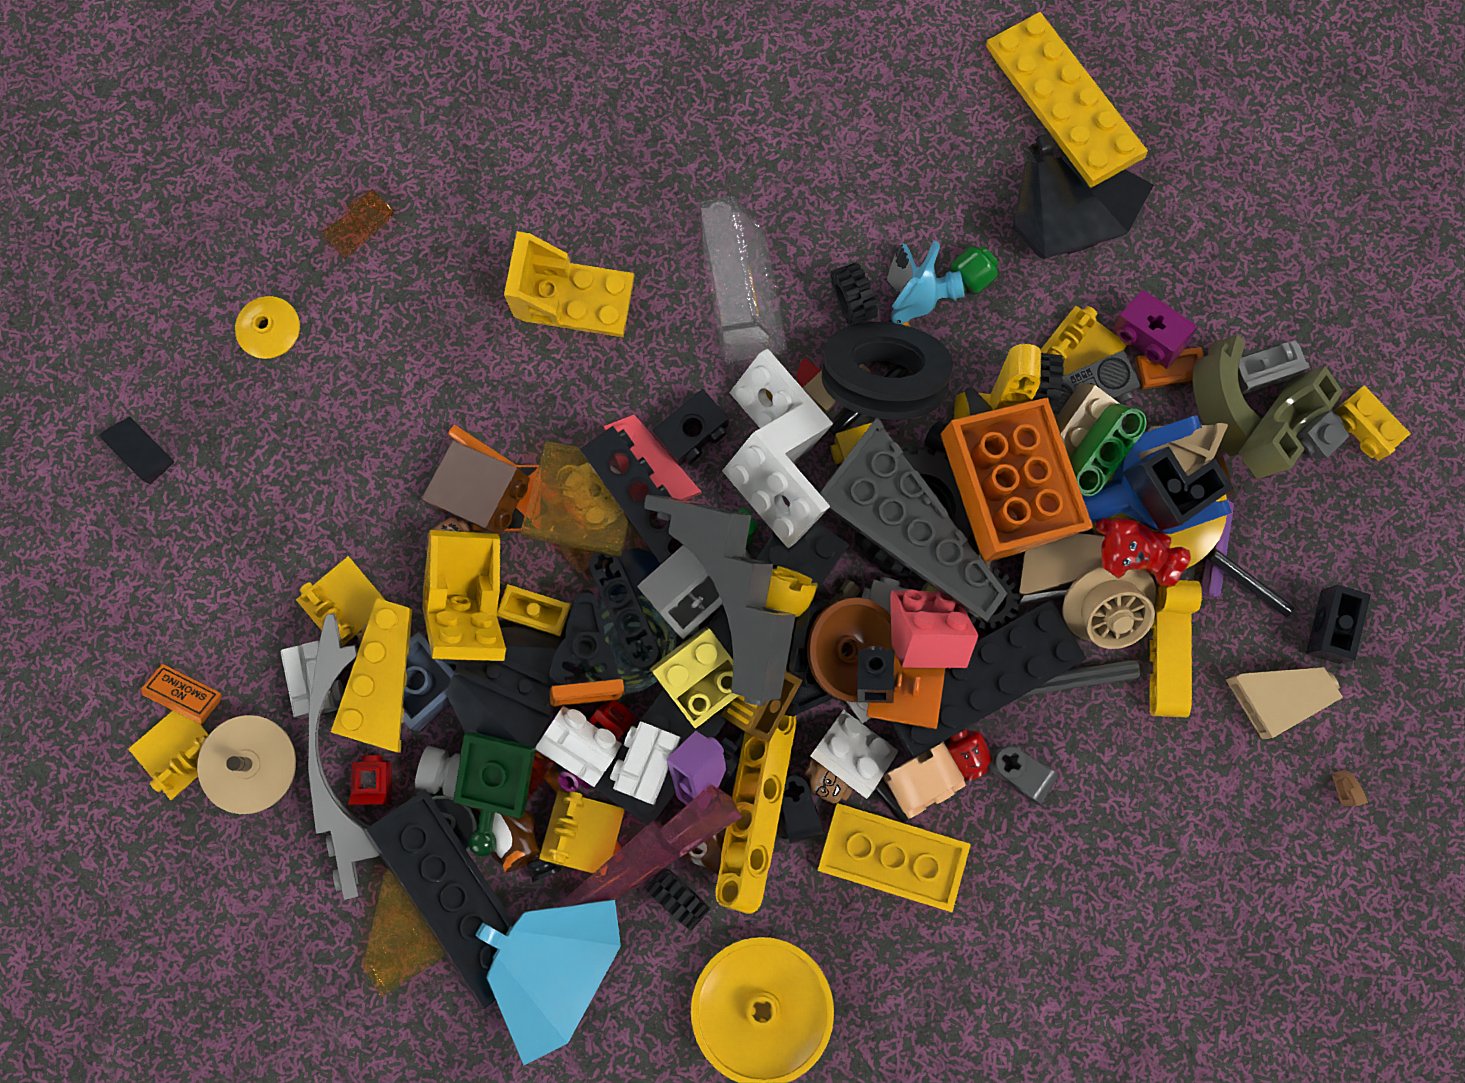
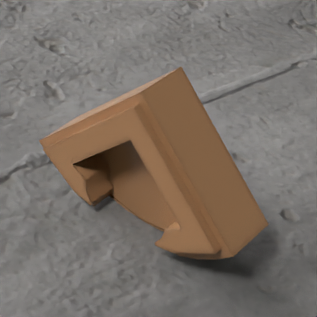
(1349, 789)

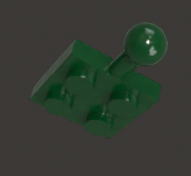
(493, 778)

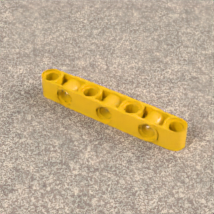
(751, 838)

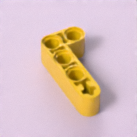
(1015, 384)
(1173, 649)

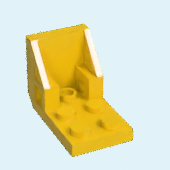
(558, 293)
(463, 596)

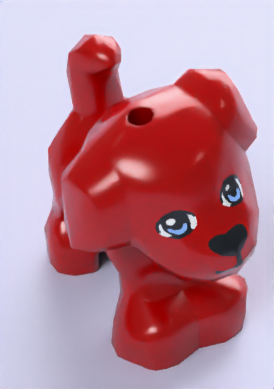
(1138, 548)

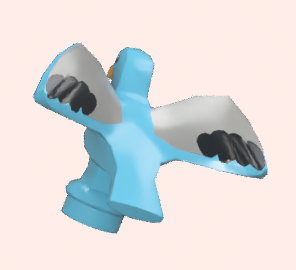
(919, 285)

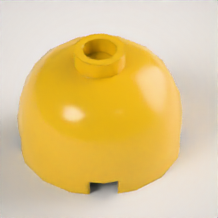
(790, 591)

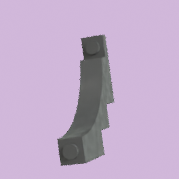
(758, 632)

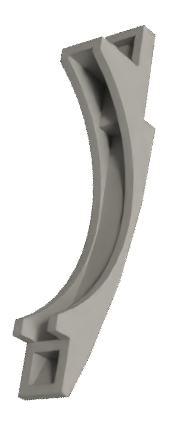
(347, 836)

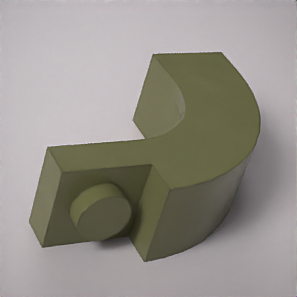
(1220, 396)

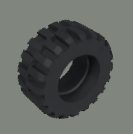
(941, 480)

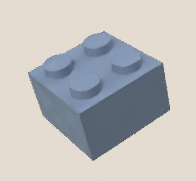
(425, 684)

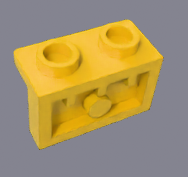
(1371, 424)

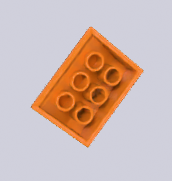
(1015, 479)

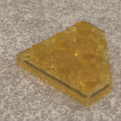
(573, 504)
(398, 940)

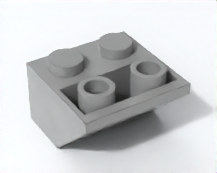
(681, 591)

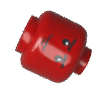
(969, 753)

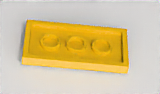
(894, 857)

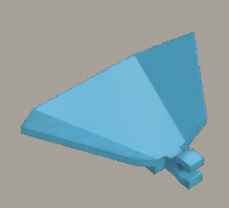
(550, 971)

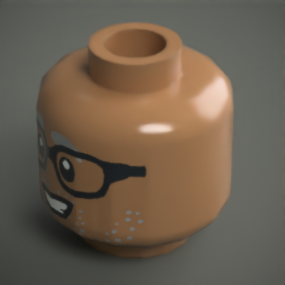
(825, 783)

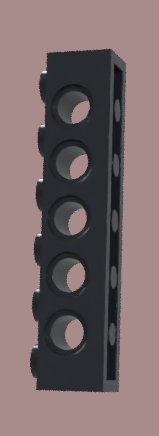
(600, 454)

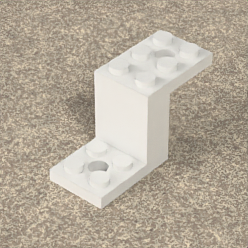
(767, 460)

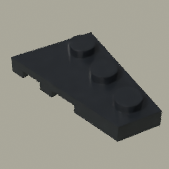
(809, 692)

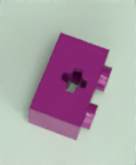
(1154, 329)

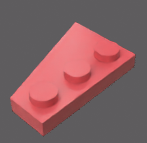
(664, 466)

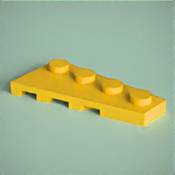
(375, 690)

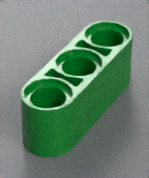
(1118, 444)

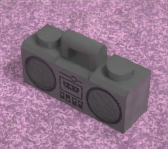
(1109, 374)

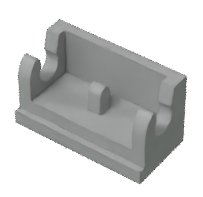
(1271, 367)

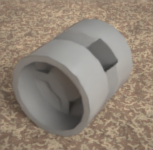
(437, 771)

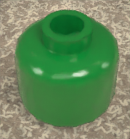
(976, 268)

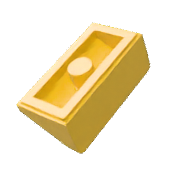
(534, 610)

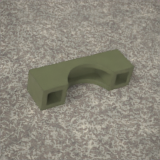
(1274, 441)

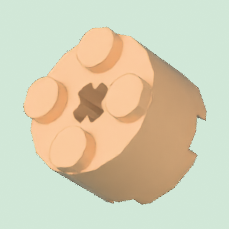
(925, 780)

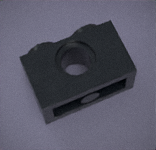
(699, 411)
(1338, 624)

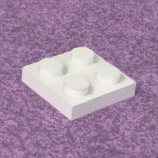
(854, 754)

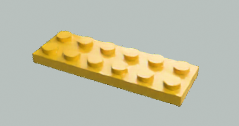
(1066, 99)

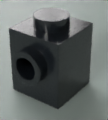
(875, 675)

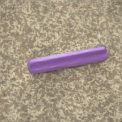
(1212, 575)

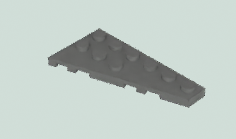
(899, 512)

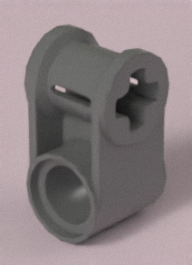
(1026, 776)

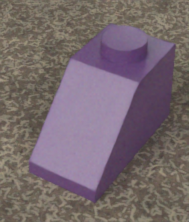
(696, 766)

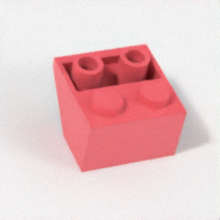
(930, 630)

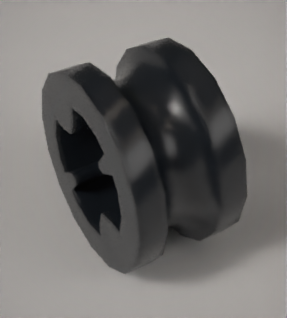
(543, 869)

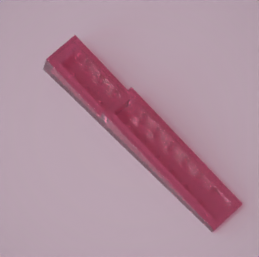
(658, 848)

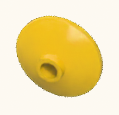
(273, 339)

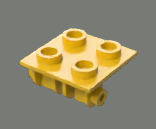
(1082, 340)
(341, 592)
(171, 753)
(581, 832)

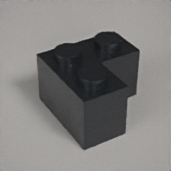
(1172, 493)

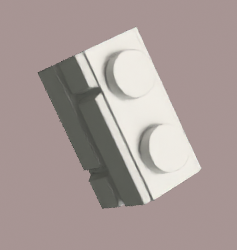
(299, 671)
(579, 745)
(645, 762)

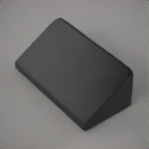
(137, 450)

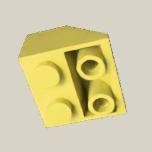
(697, 676)

